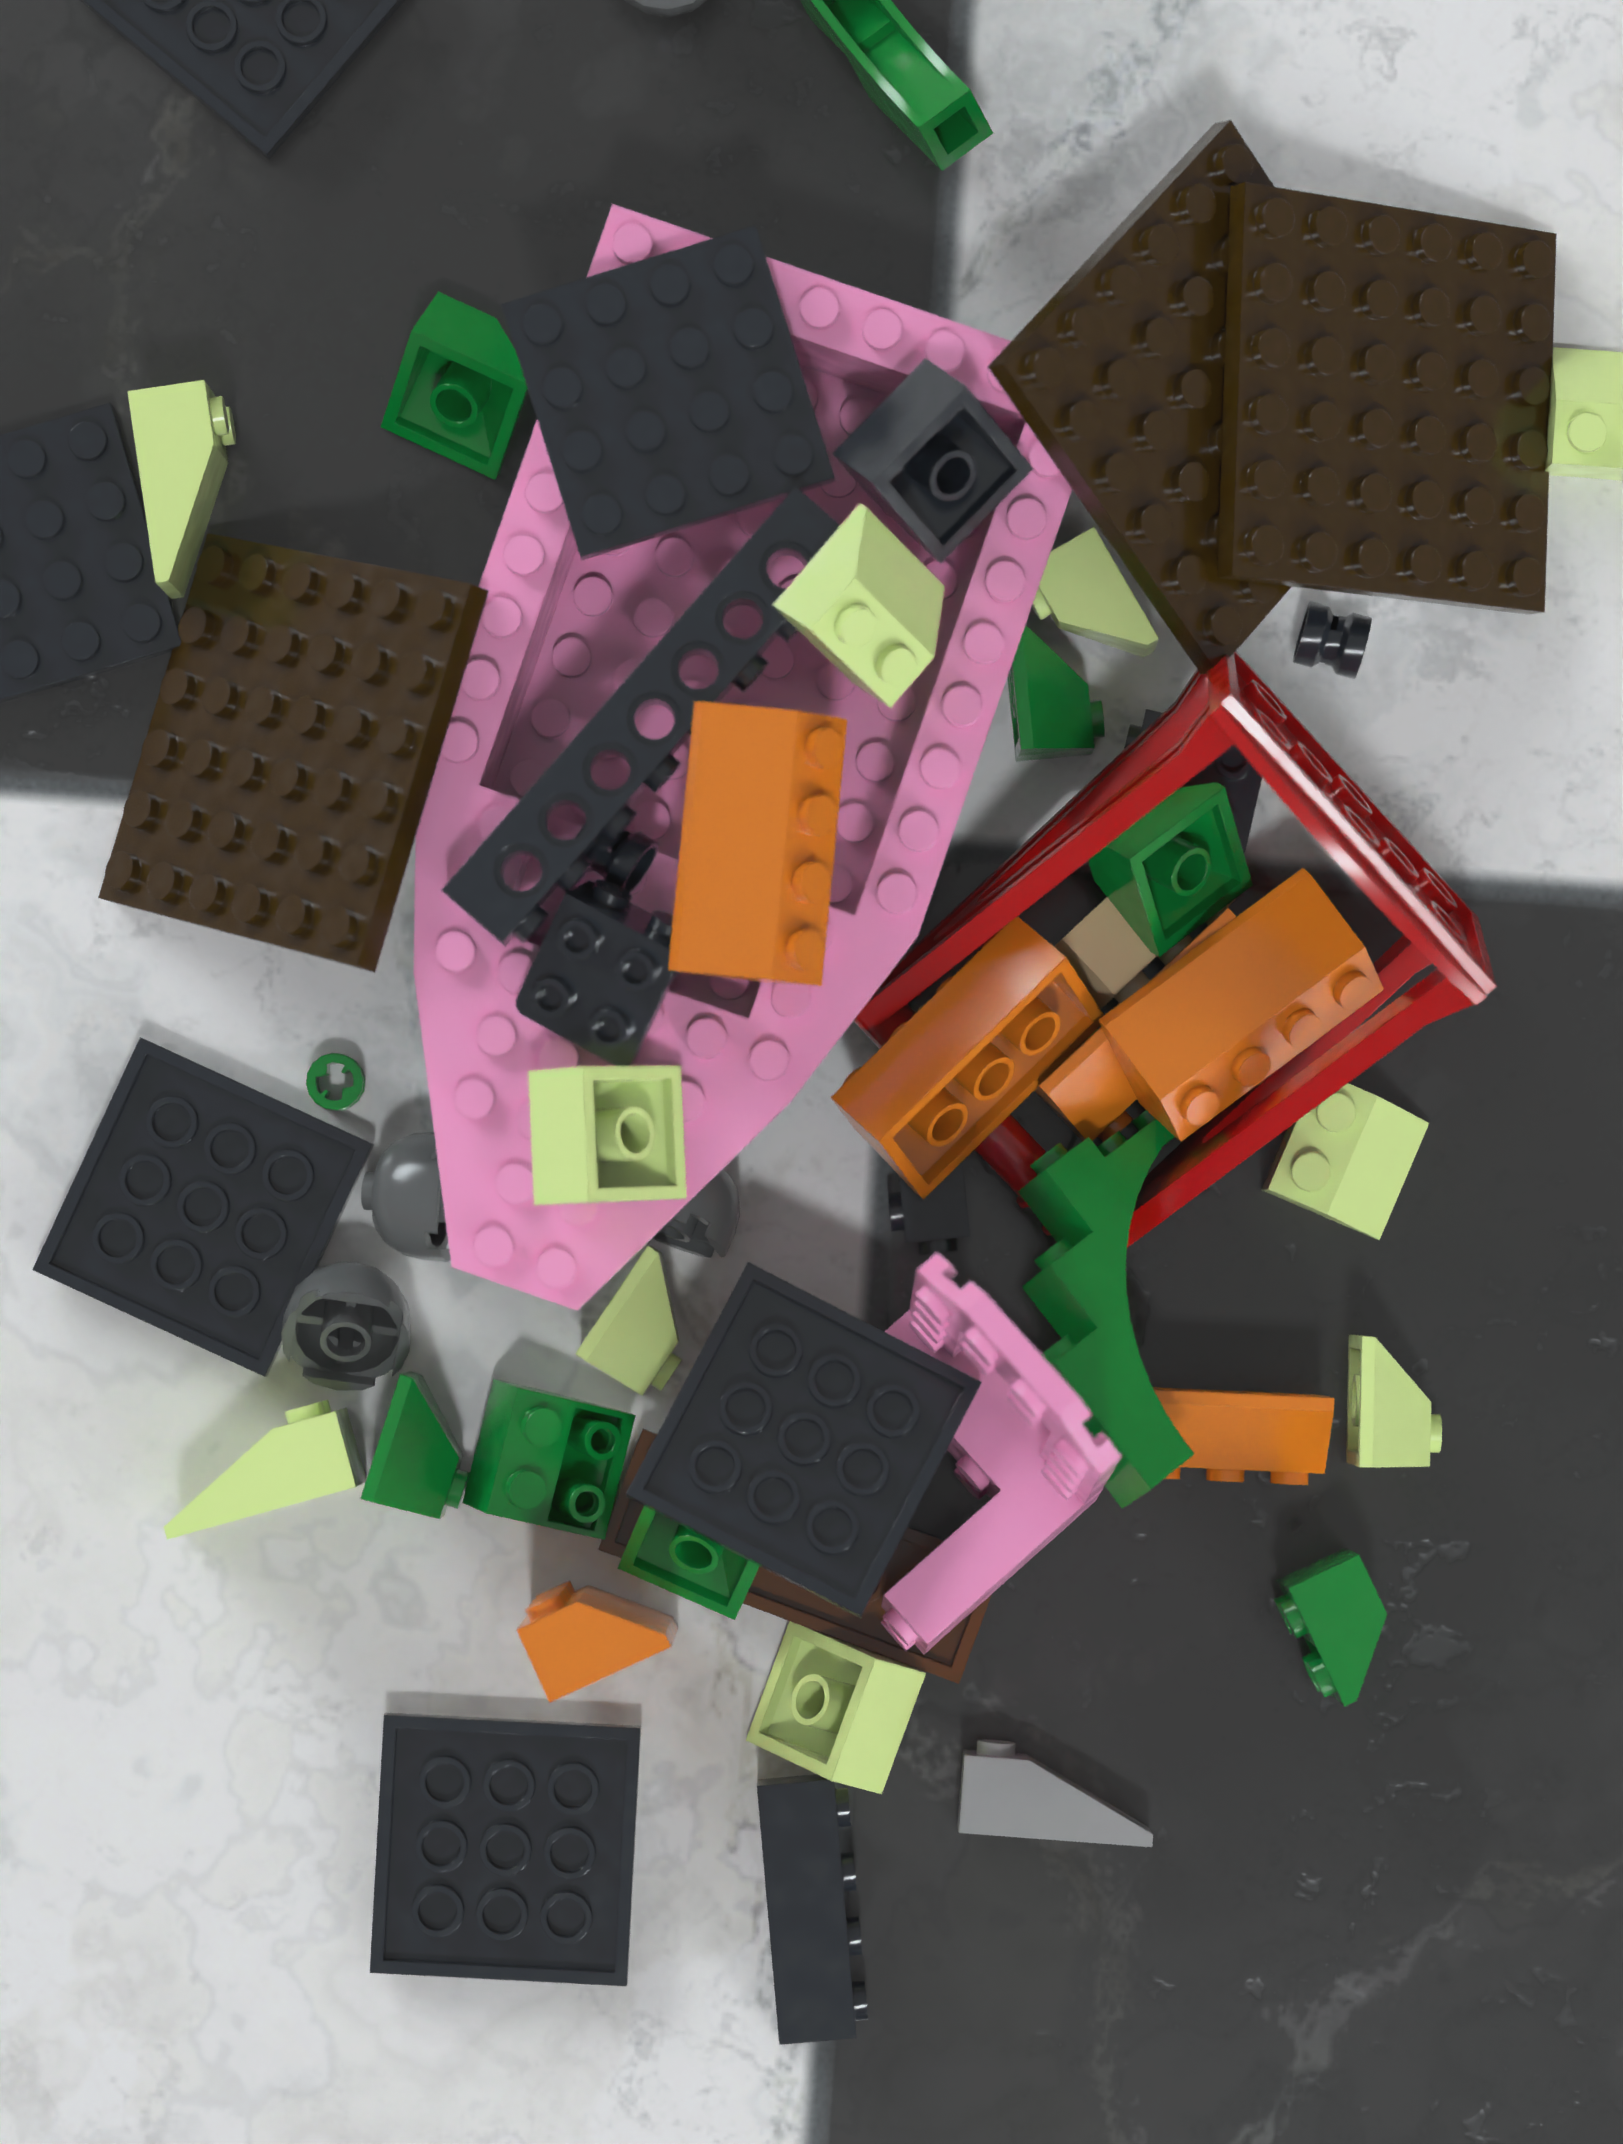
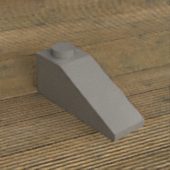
(1026, 1799)

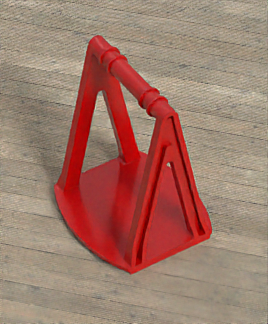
(1206, 719)

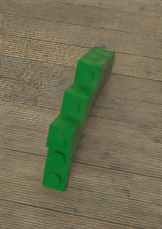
(904, 76)
(1081, 1290)

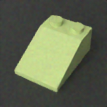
(181, 465)
(285, 1467)

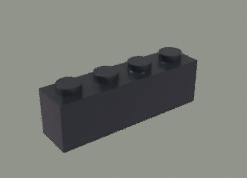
(807, 1908)

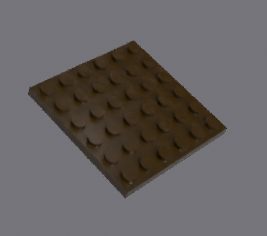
(1131, 391)
(1385, 401)
(293, 748)

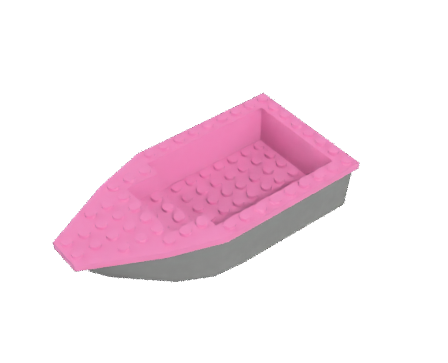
(550, 656)

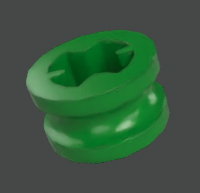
(321, 1068)

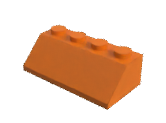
(757, 844)
(1240, 1005)
(969, 1056)
(1090, 1085)
(1251, 1432)
(588, 1636)

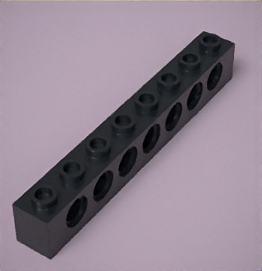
(479, 887)

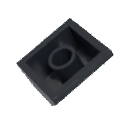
(933, 459)

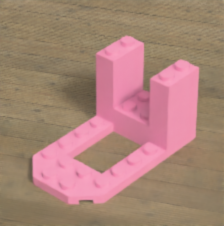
(1015, 1444)

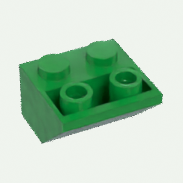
(548, 1459)
(1338, 1617)

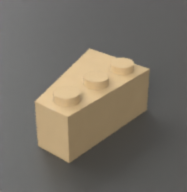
(1111, 954)

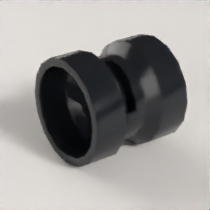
(1332, 640)
(624, 859)

